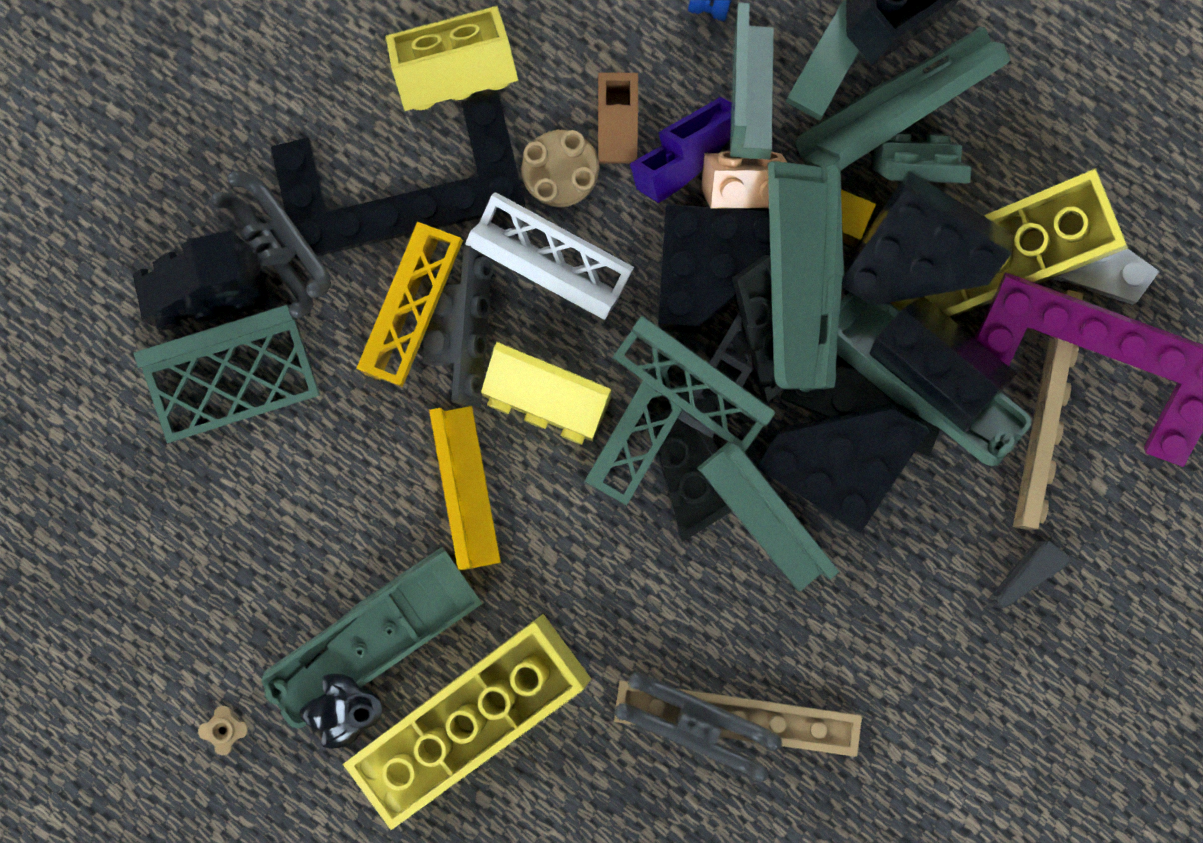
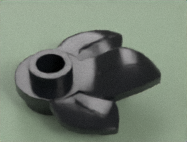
(335, 711)

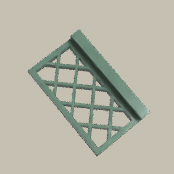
(217, 340)

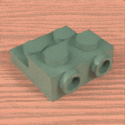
(929, 159)

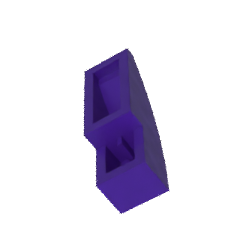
(683, 150)

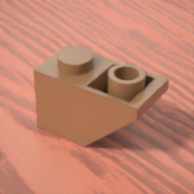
(617, 117)

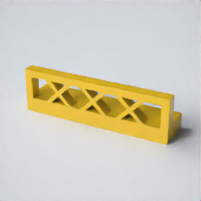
(401, 301)
(465, 487)

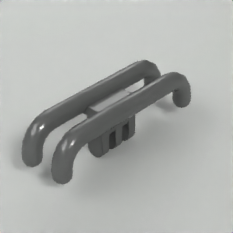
(276, 241)
(698, 725)

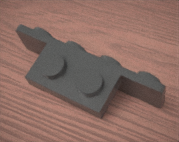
(460, 328)

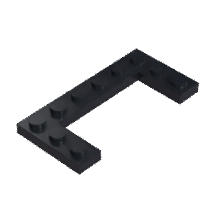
(399, 214)

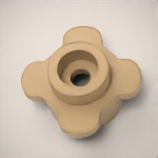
(211, 730)

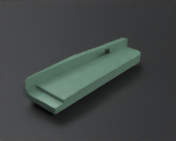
(900, 102)
(805, 273)
(989, 436)
(374, 633)

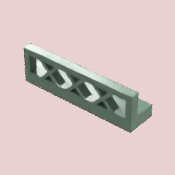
(751, 88)
(701, 371)
(622, 432)
(766, 516)

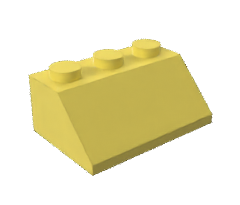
(451, 59)
(545, 394)

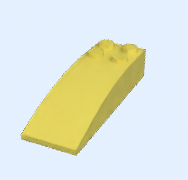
(1051, 237)
(468, 722)

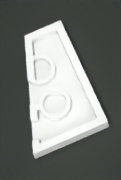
(1118, 276)

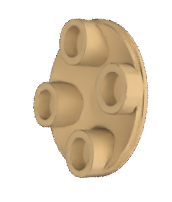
(560, 168)

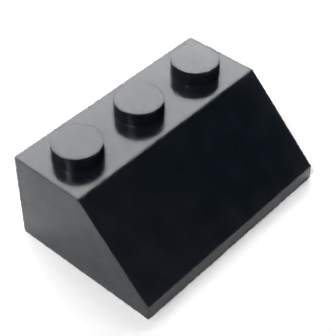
(941, 362)

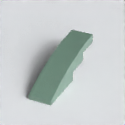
(825, 68)

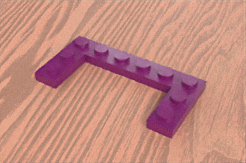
(1027, 304)

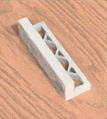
(541, 266)

